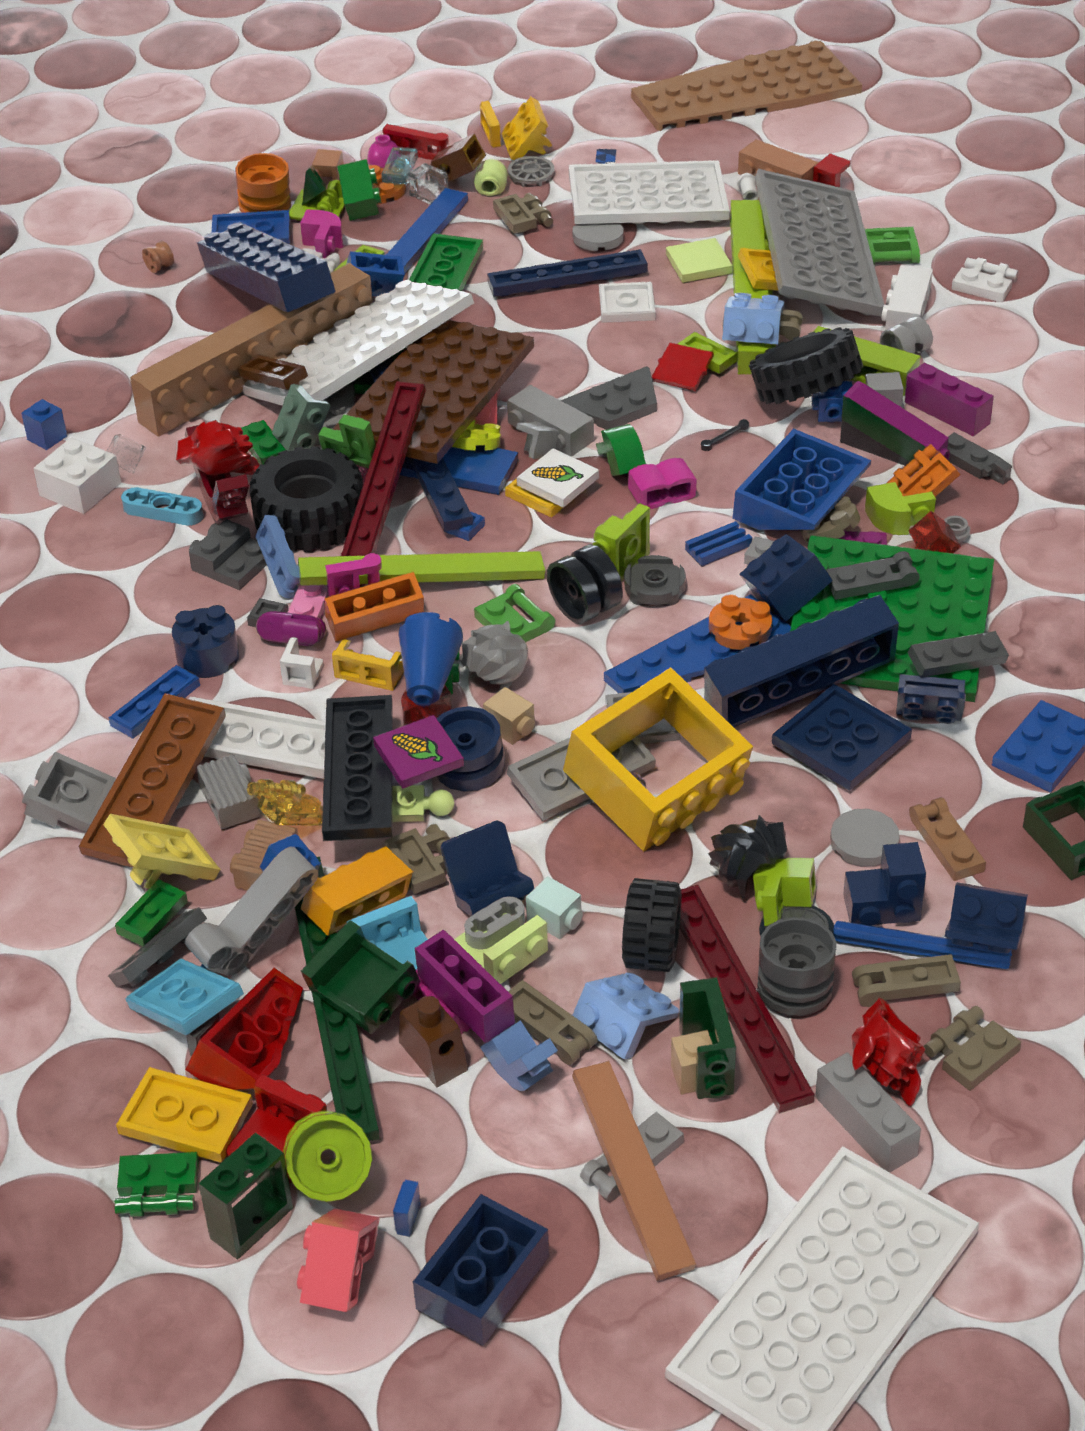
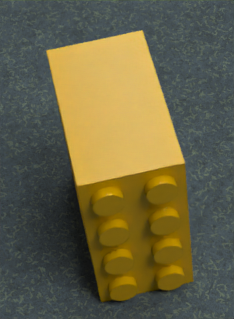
(620, 795)

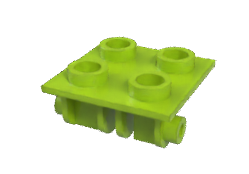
(329, 200)

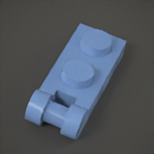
(278, 556)

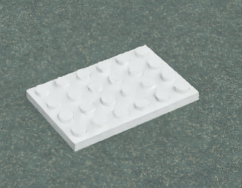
(648, 192)

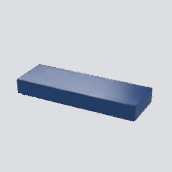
(135, 714)

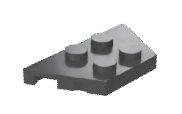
(618, 400)

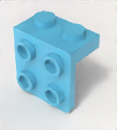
(394, 929)

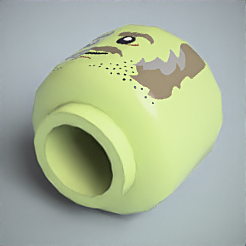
(490, 177)

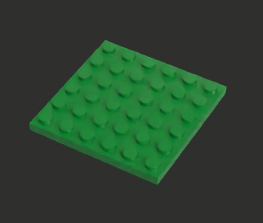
(942, 605)

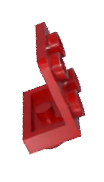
(276, 1113)

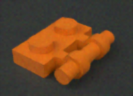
(933, 476)

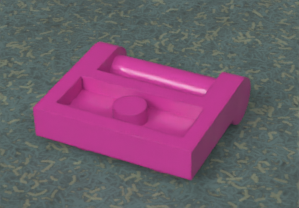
(345, 575)

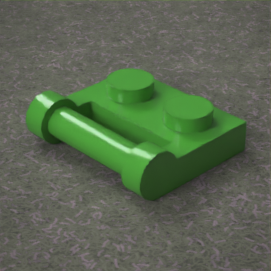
(893, 244)
(500, 610)

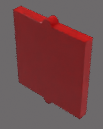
(682, 366)

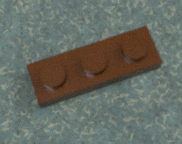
(272, 372)

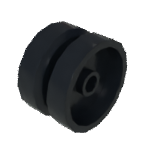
(584, 583)

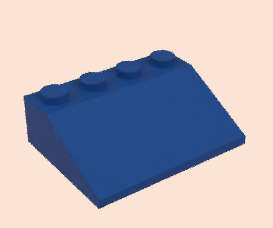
(797, 484)

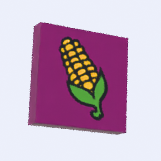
(418, 751)

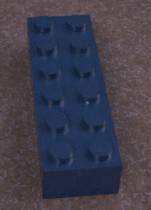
(802, 661)

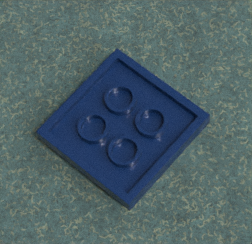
(841, 736)

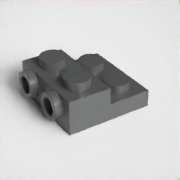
(227, 555)

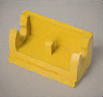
(366, 668)

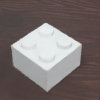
(77, 475)

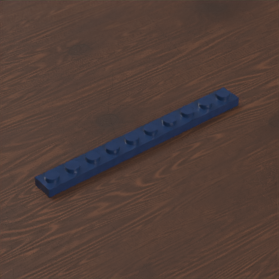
(435, 480)

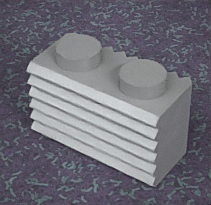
(225, 790)

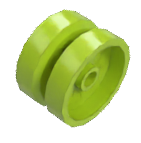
(313, 1136)

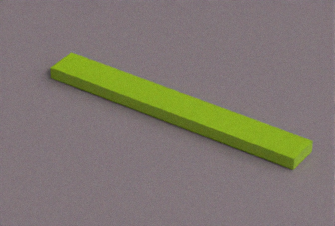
(436, 567)

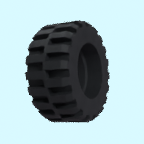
(309, 494)

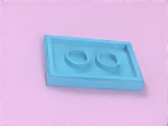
(184, 996)

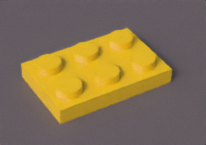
(184, 1114)

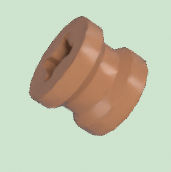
(158, 256)

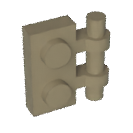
(522, 213)
(417, 855)
(977, 1057)

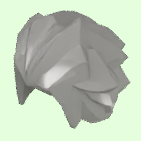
(495, 654)

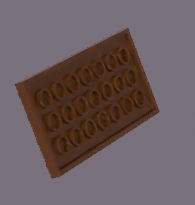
(461, 374)

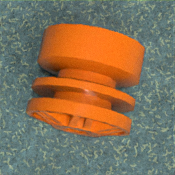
(263, 183)

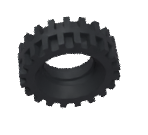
(806, 365)

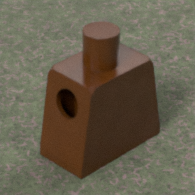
(459, 157)
(424, 1030)

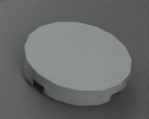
(598, 235)
(861, 835)

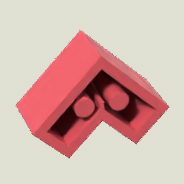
(335, 1258)

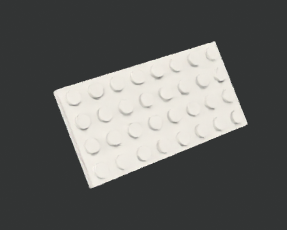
(367, 338)
(823, 1300)

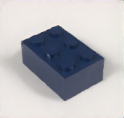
(481, 1269)

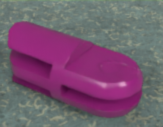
(282, 626)

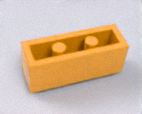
(356, 889)

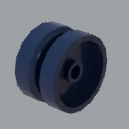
(479, 742)

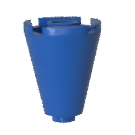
(428, 654)

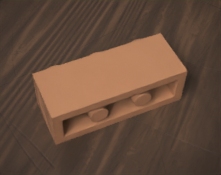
(774, 159)

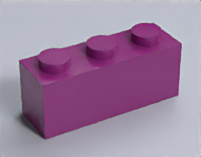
(949, 399)
(465, 986)

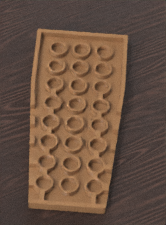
(768, 80)

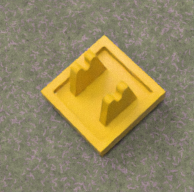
(526, 131)

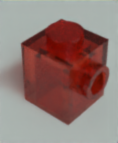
(934, 535)

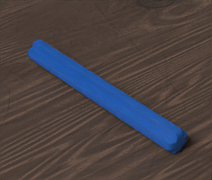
(918, 944)

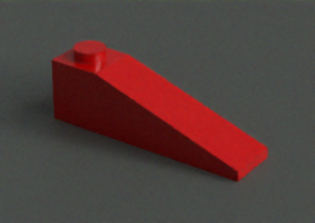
(249, 1036)

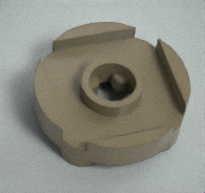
(837, 519)

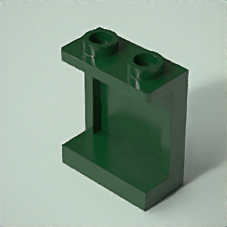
(360, 978)
(704, 1010)

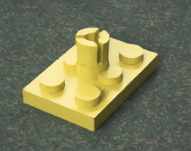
(160, 849)

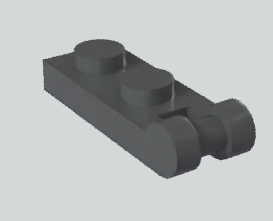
(873, 576)

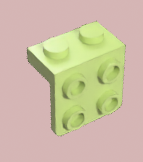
(513, 951)

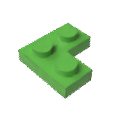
(353, 440)

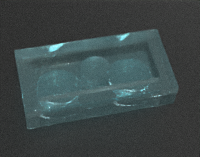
(398, 165)

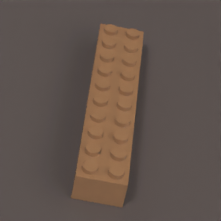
(208, 371)

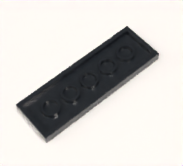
(355, 775)

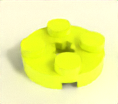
(477, 435)

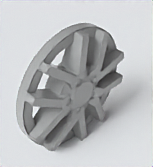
(531, 171)

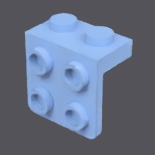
(752, 319)
(621, 1009)

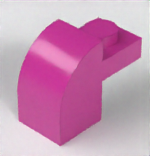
(321, 230)

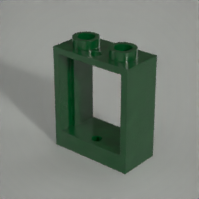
(1049, 808)
(268, 1201)

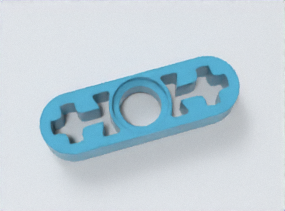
(181, 509)

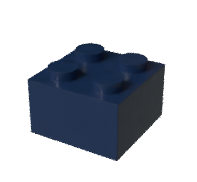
(786, 576)

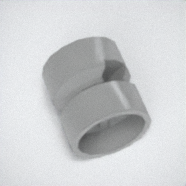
(910, 336)

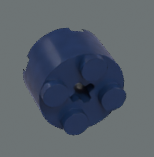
(205, 641)

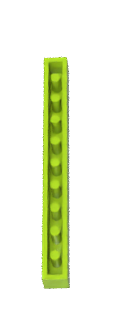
(747, 232)

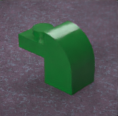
(622, 449)

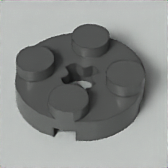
(643, 590)

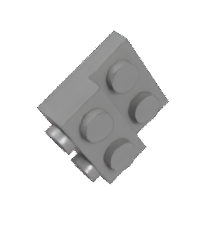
(67, 792)

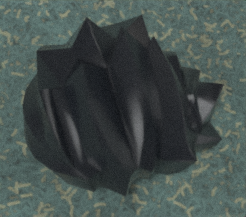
(745, 848)

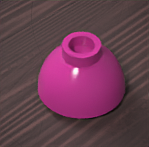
(380, 150)

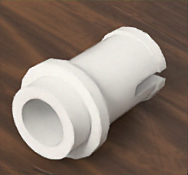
(747, 185)

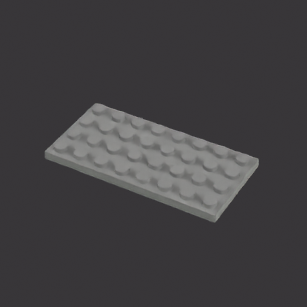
(818, 243)

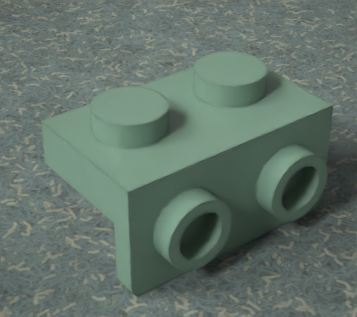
(300, 419)

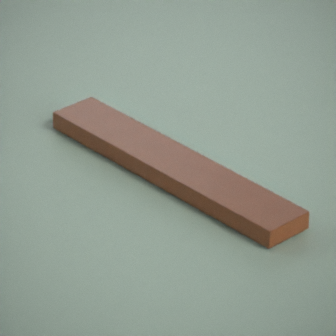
(633, 1171)

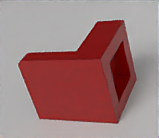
(830, 169)

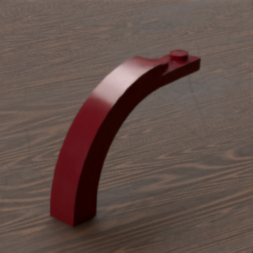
(222, 493)

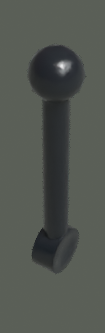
(706, 445)

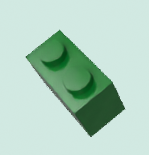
(358, 189)

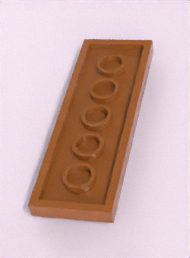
(156, 771)

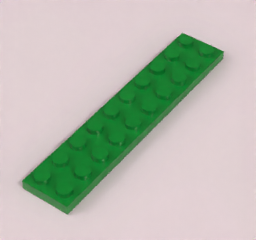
(443, 263)

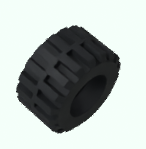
(651, 925)

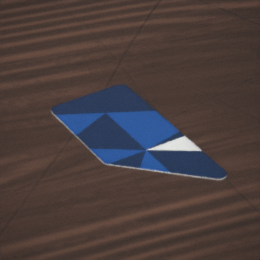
(605, 156)

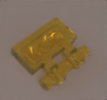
(286, 802)

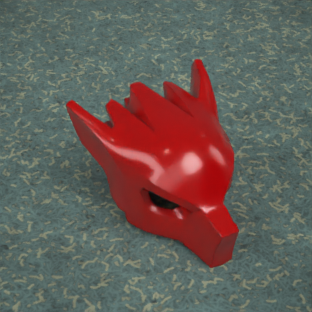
(219, 450)
(888, 1050)

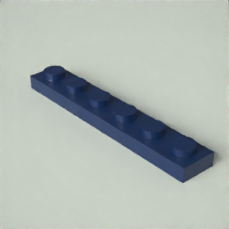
(567, 272)

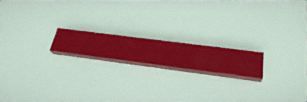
(384, 470)
(743, 1004)

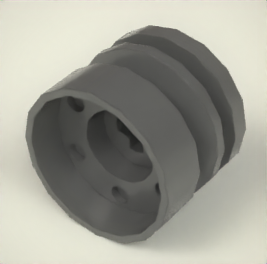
(796, 966)

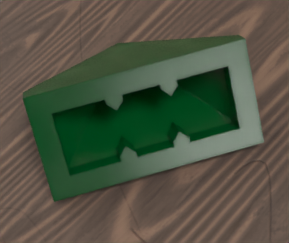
(313, 185)

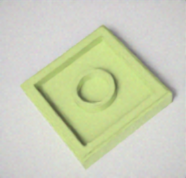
(699, 260)

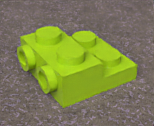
(625, 538)

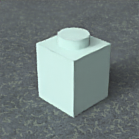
(556, 906)

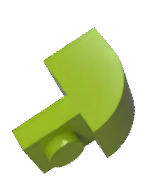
(893, 511)
(784, 884)

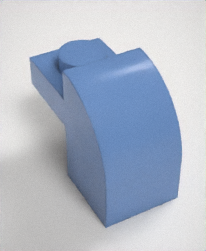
(518, 1057)

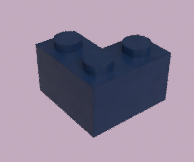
(890, 892)

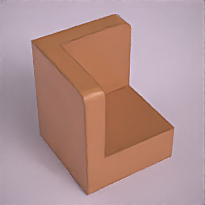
(327, 162)

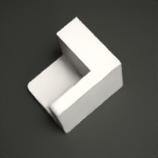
(299, 669)

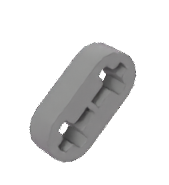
(494, 922)

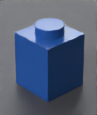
(44, 424)

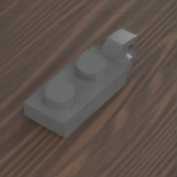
(977, 460)

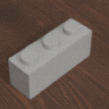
(534, 405)
(867, 1113)

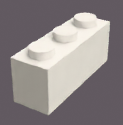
(907, 295)

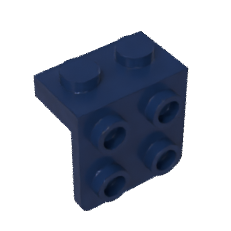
(930, 698)
(483, 868)

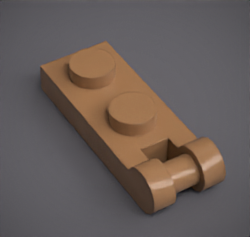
(947, 839)

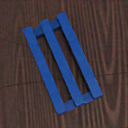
(718, 543)

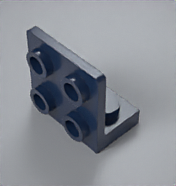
(986, 917)

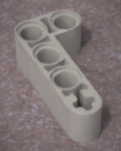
(256, 915)

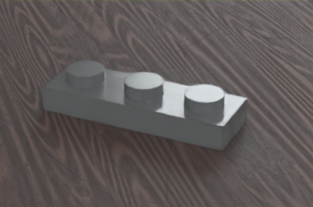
(958, 654)
(157, 949)

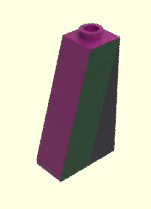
(885, 428)

